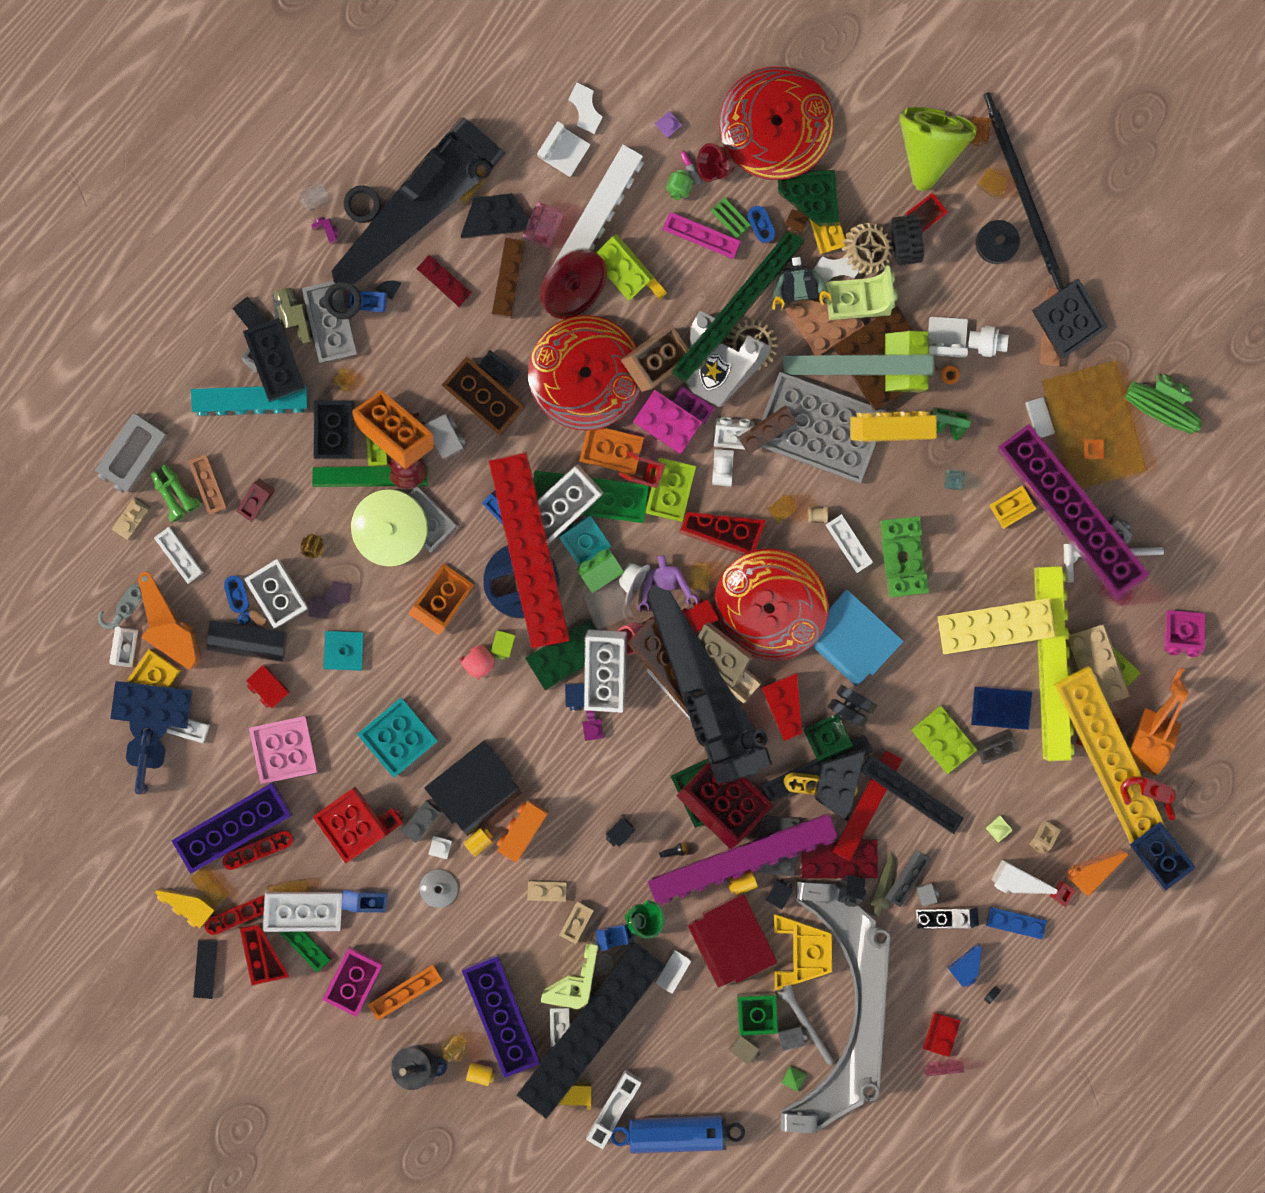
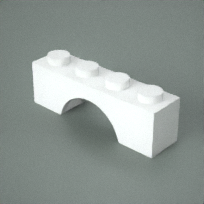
(613, 1109)

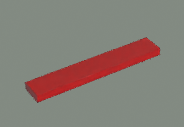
(864, 812)

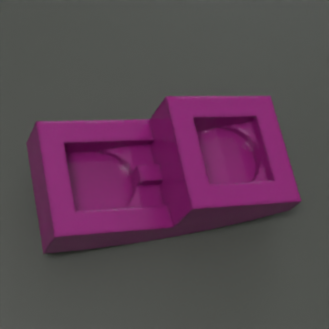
(693, 404)

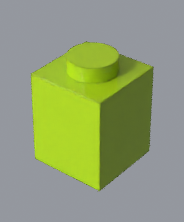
(502, 644)

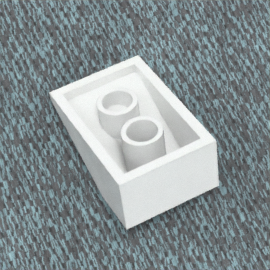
(1018, 881)

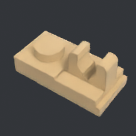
(130, 518)

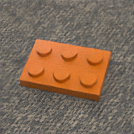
(608, 450)

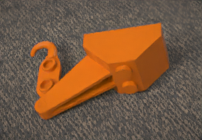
(1156, 733)

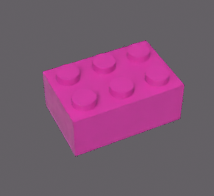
(667, 422)
(353, 981)

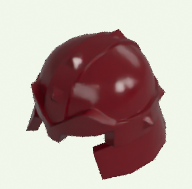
(714, 162)
(407, 477)

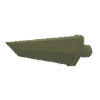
(883, 887)

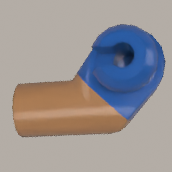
(251, 616)

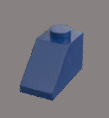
(364, 901)
(966, 967)

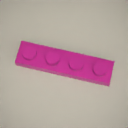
(701, 235)

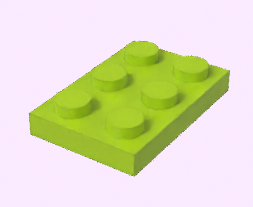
(624, 267)
(673, 491)
(943, 739)

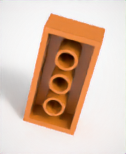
(393, 429)

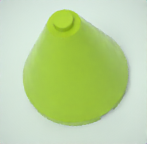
(933, 142)

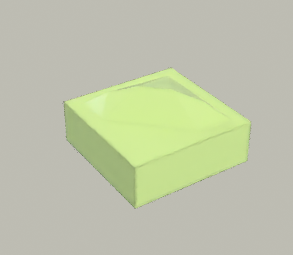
(998, 828)

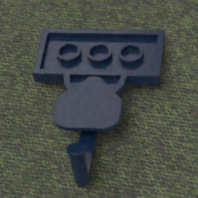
(149, 708)

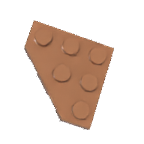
(815, 327)

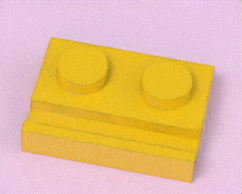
(828, 237)
(1012, 507)

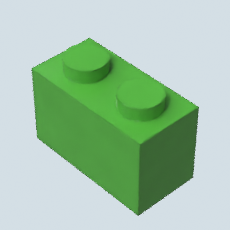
(600, 570)

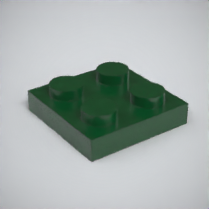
(828, 738)

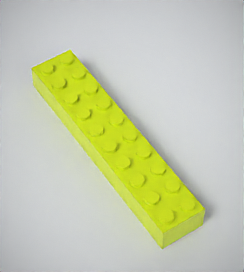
(1053, 667)

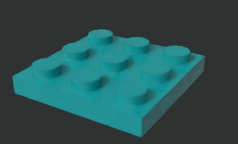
(397, 737)

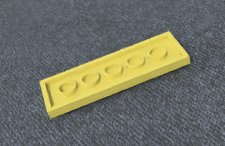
(997, 626)

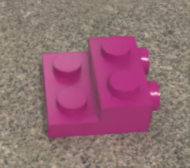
(1184, 633)

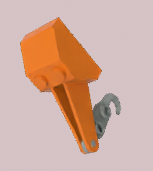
(164, 630)

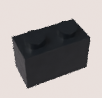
(619, 831)

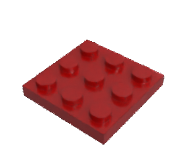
(350, 825)

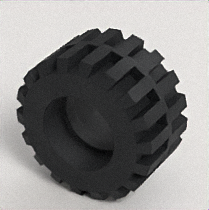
(907, 239)

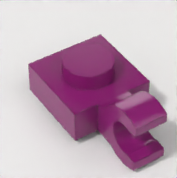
(592, 727)

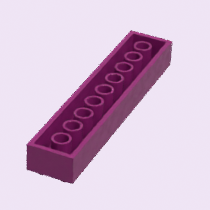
(1073, 512)
(742, 858)

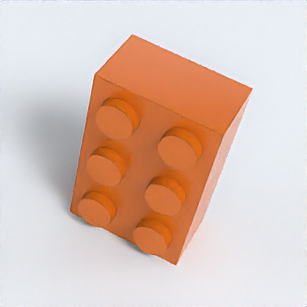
(521, 830)

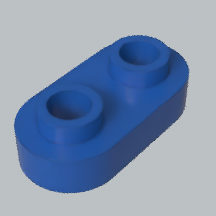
(761, 224)
(234, 595)

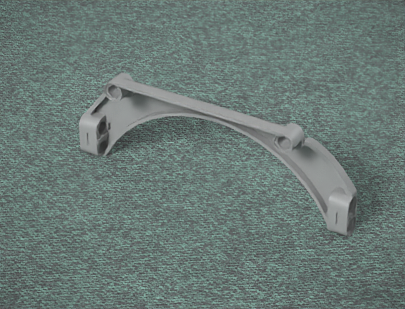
(862, 1056)

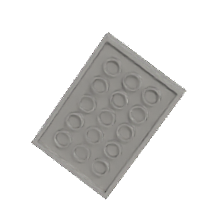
(821, 429)

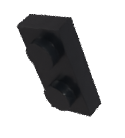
(499, 369)

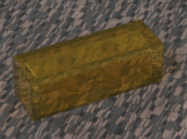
(469, 194)

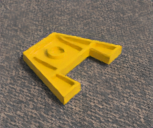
(810, 952)

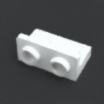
(729, 430)

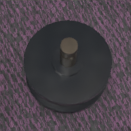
(997, 242)
(414, 1067)

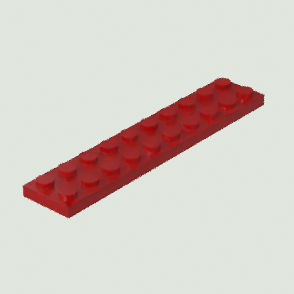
(529, 550)

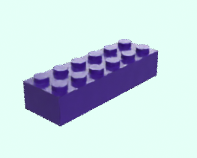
(232, 827)
(501, 1016)

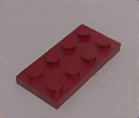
(825, 864)

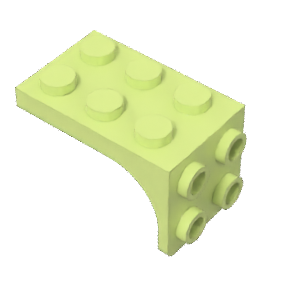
(862, 297)

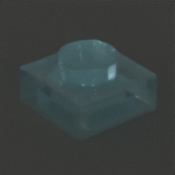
(954, 480)

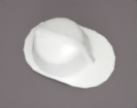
(632, 580)

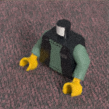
(799, 284)

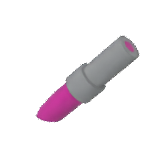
(690, 167)

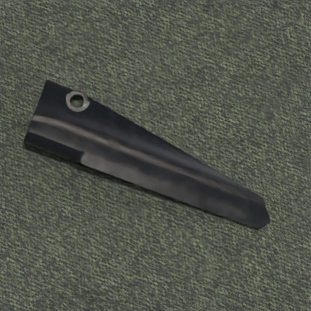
(716, 717)

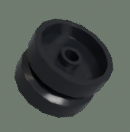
(852, 706)

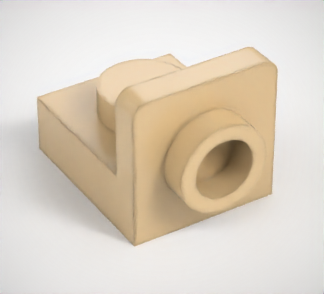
(1045, 837)

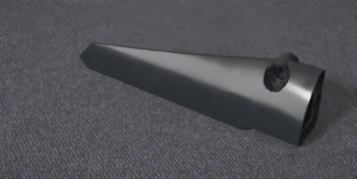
(430, 189)

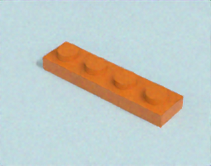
(405, 992)

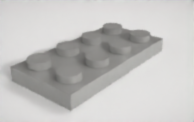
(331, 335)

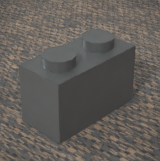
(421, 821)

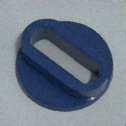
(498, 566)

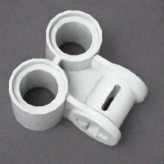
(722, 467)

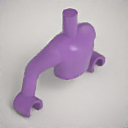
(665, 578)

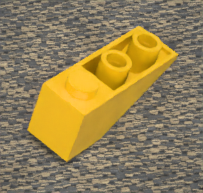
(193, 907)

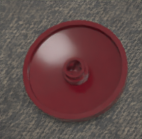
(573, 283)

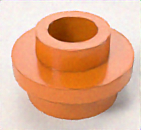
(954, 370)

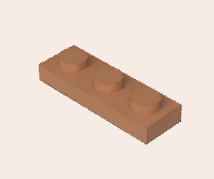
(207, 484)

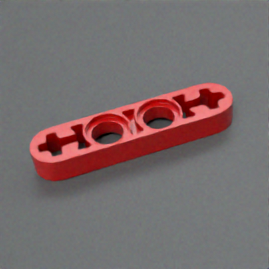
(258, 851)
(238, 911)

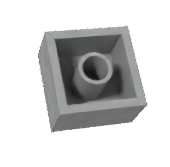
(445, 437)

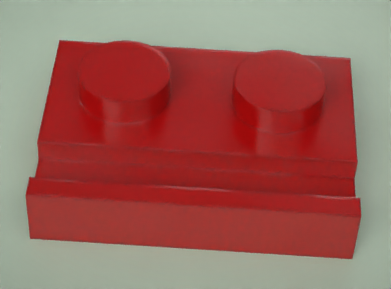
(941, 1034)

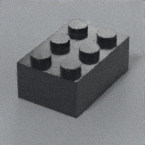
(334, 430)

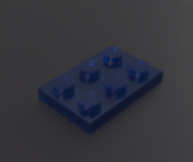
(1001, 708)

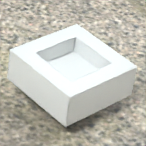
(440, 847)

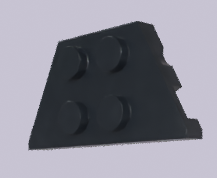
(494, 216)
(839, 782)

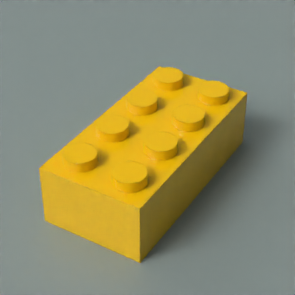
(893, 426)

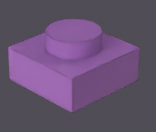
(668, 124)

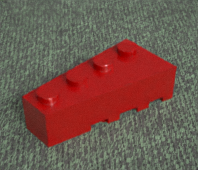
(726, 532)

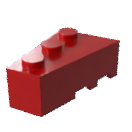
(785, 705)
(260, 957)

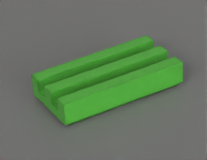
(737, 214)

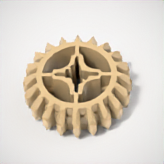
(869, 234)
(762, 331)

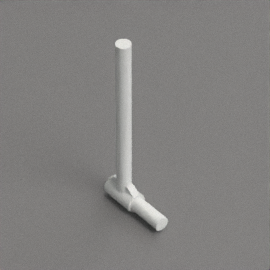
(1072, 555)

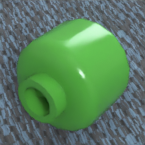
(679, 184)

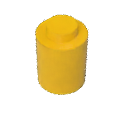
(478, 841)
(743, 883)
(480, 1074)

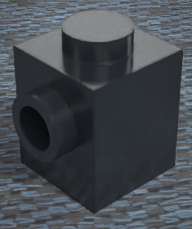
(852, 890)

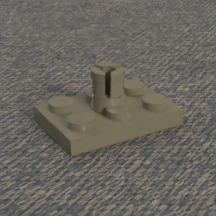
(725, 654)

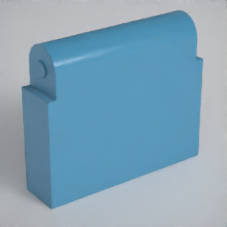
(855, 639)

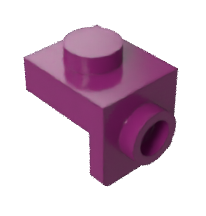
(331, 231)

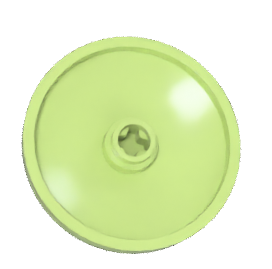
(389, 527)

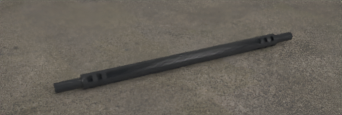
(1023, 191)

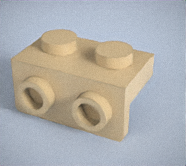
(745, 687)

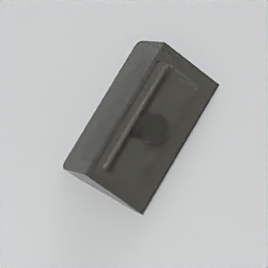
(996, 746)

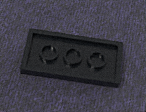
(274, 360)

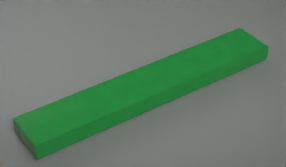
(355, 476)

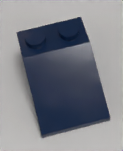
(1162, 856)

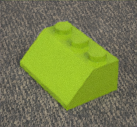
(906, 344)

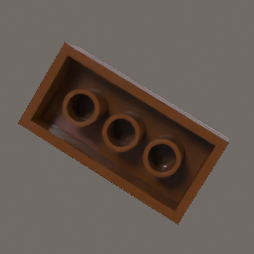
(483, 396)

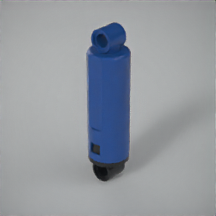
(677, 1134)

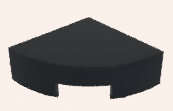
(389, 287)

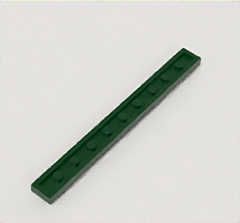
(737, 307)

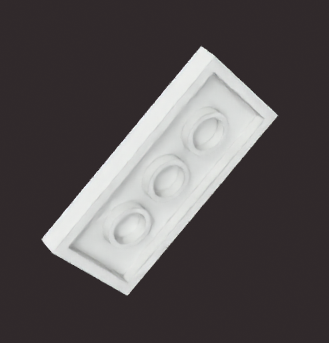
(302, 911)

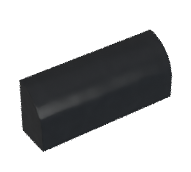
(246, 641)

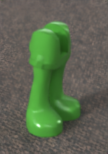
(189, 503)

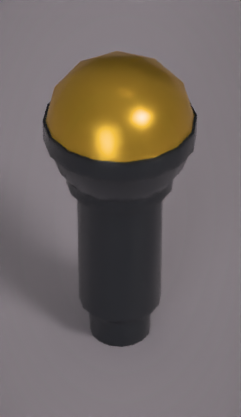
(681, 849)

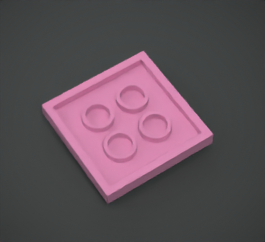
(283, 749)

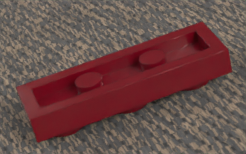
(444, 281)

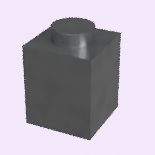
(792, 1037)

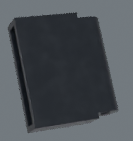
(474, 788)

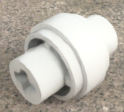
(988, 341)

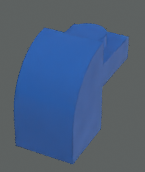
(613, 936)

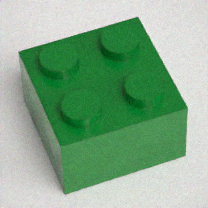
(757, 1013)

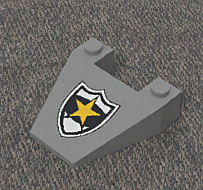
(726, 367)

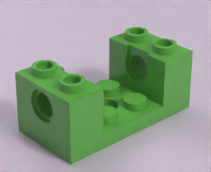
(905, 577)

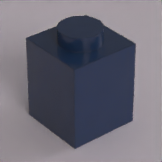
(575, 696)

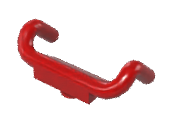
(1152, 790)

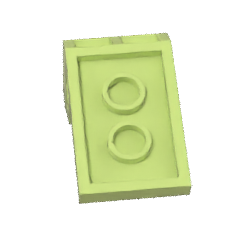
(562, 991)

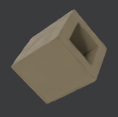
(744, 1049)

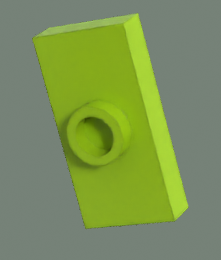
(1128, 671)

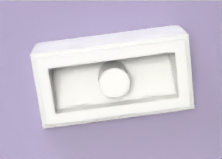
(1040, 417)
(123, 646)
(673, 971)

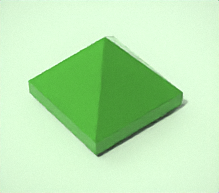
(794, 1078)

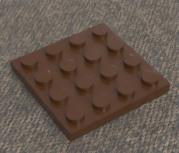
(871, 341)

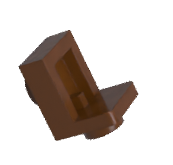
(795, 222)

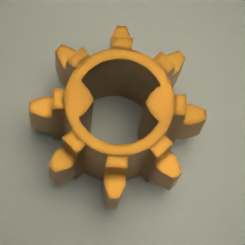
(312, 546)

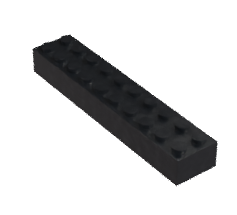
(590, 1030)

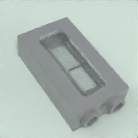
(131, 453)

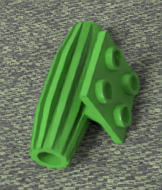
(1165, 403)

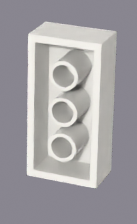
(567, 501)
(605, 670)

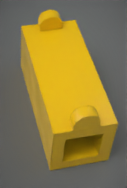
(578, 1095)

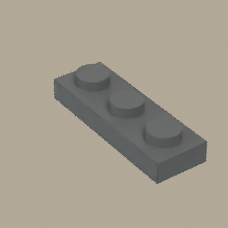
(908, 878)

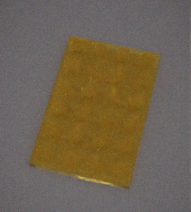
(1094, 425)

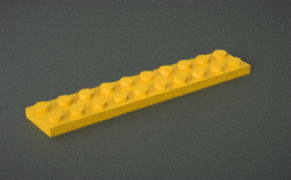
(1107, 751)

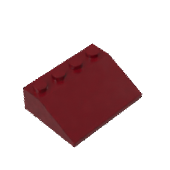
(727, 807)

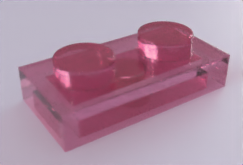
(950, 1067)

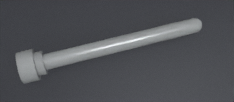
(787, 994)

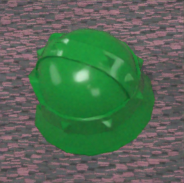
(645, 919)

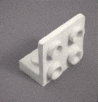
(563, 149)
(947, 337)

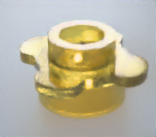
(349, 379)

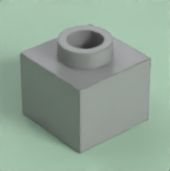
(927, 894)

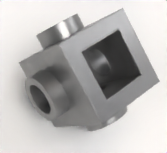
(1121, 527)

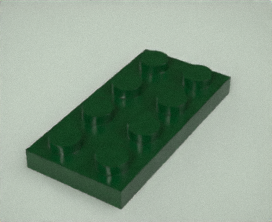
(561, 659)

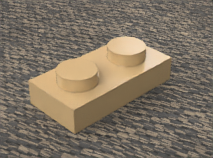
(547, 891)
(576, 922)

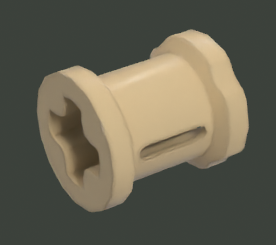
(817, 515)

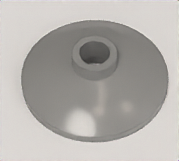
(445, 881)

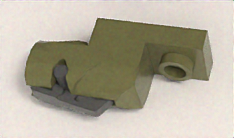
(292, 314)

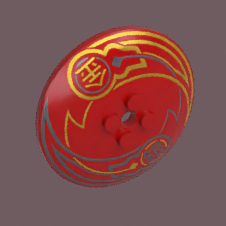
(769, 149)
(556, 376)
(777, 579)

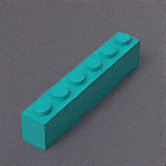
(243, 400)

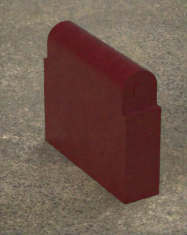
(732, 941)

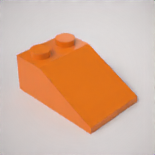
(441, 599)
(1093, 872)

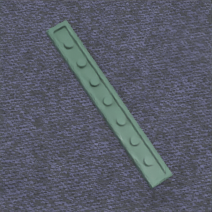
(859, 364)

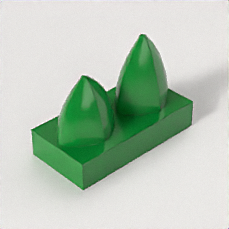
(958, 421)

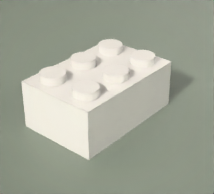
(276, 593)

